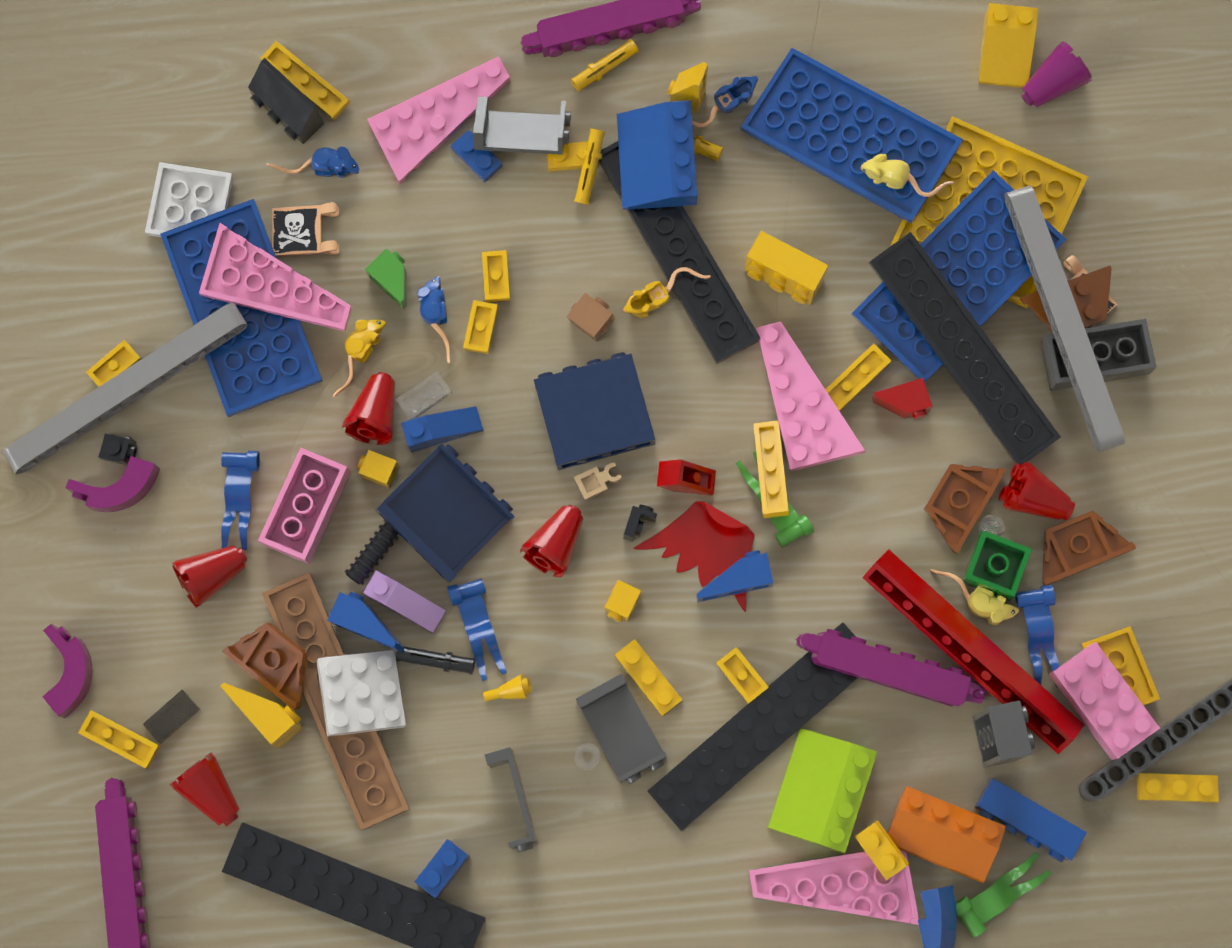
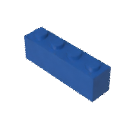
(1030, 820)

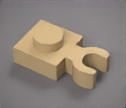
(593, 483)

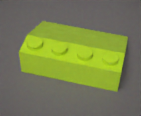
(822, 790)

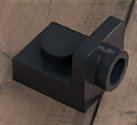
(118, 449)
(634, 525)

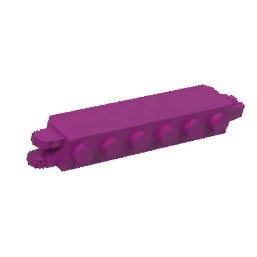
(605, 23)
(890, 669)
(121, 868)

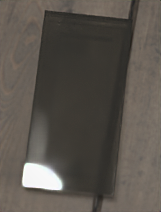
(171, 716)

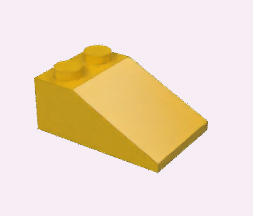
(1007, 45)
(272, 720)

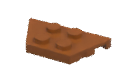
(1089, 293)
(961, 500)
(1079, 546)
(273, 662)

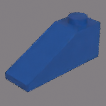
(441, 428)
(744, 576)
(359, 618)

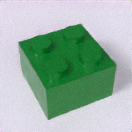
(996, 565)

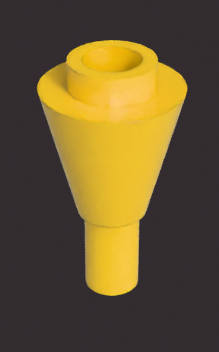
(514, 689)

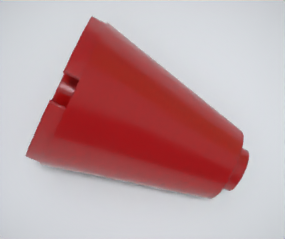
(373, 411)
(554, 541)
(208, 572)
(208, 790)

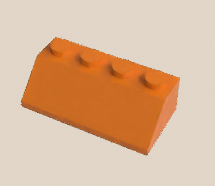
(945, 834)

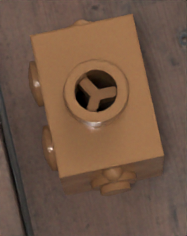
(591, 316)

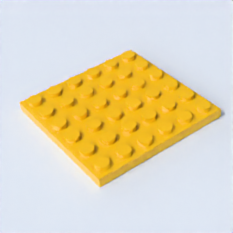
(980, 154)

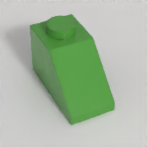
(390, 275)

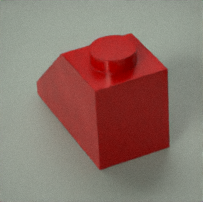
(905, 399)
(686, 477)

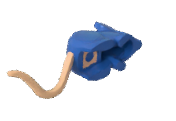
(731, 96)
(327, 162)
(433, 308)

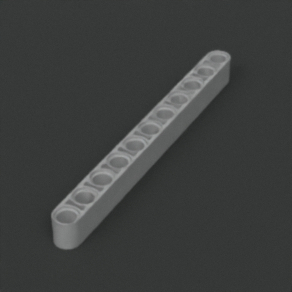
(1064, 319)
(125, 388)

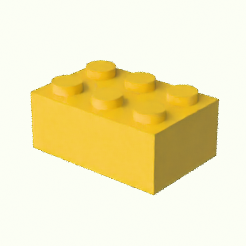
(785, 268)

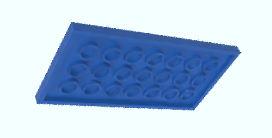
(841, 125)
(976, 256)
(273, 351)

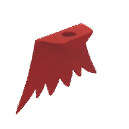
(704, 539)

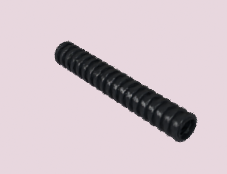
(372, 553)

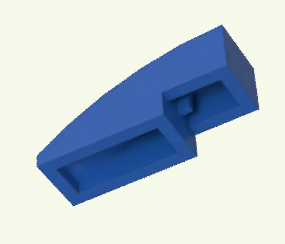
(939, 926)

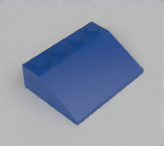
(657, 156)

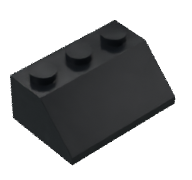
(284, 102)

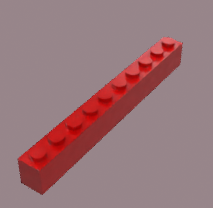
(972, 650)

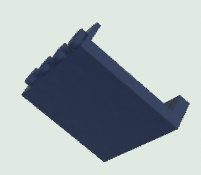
(594, 411)
(445, 512)

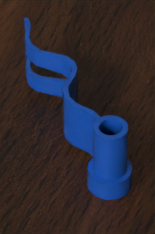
(238, 492)
(476, 622)
(1039, 626)

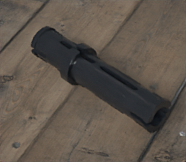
(447, 662)

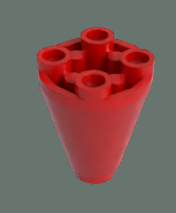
(1035, 494)

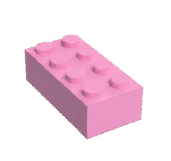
(304, 506)
(1104, 701)

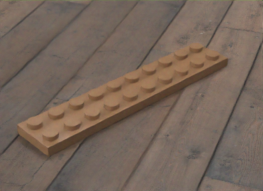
(357, 757)

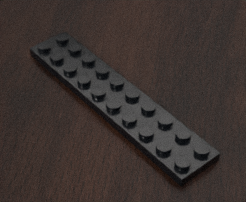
(678, 244)
(964, 349)
(748, 738)
(349, 892)

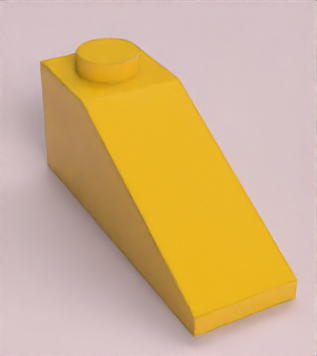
(690, 86)

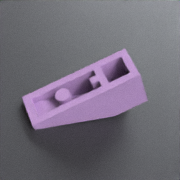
(404, 602)

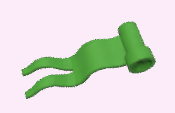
(790, 526)
(996, 897)

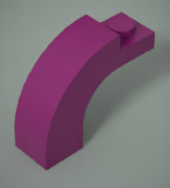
(126, 492)
(77, 672)

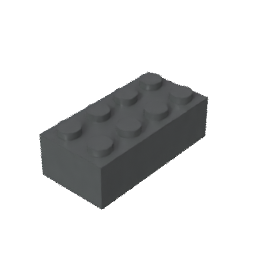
(1119, 348)
(1003, 733)

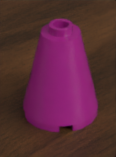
(1056, 77)

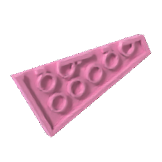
(428, 120)
(259, 281)
(806, 414)
(840, 884)

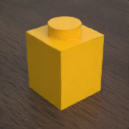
(378, 468)
(622, 601)

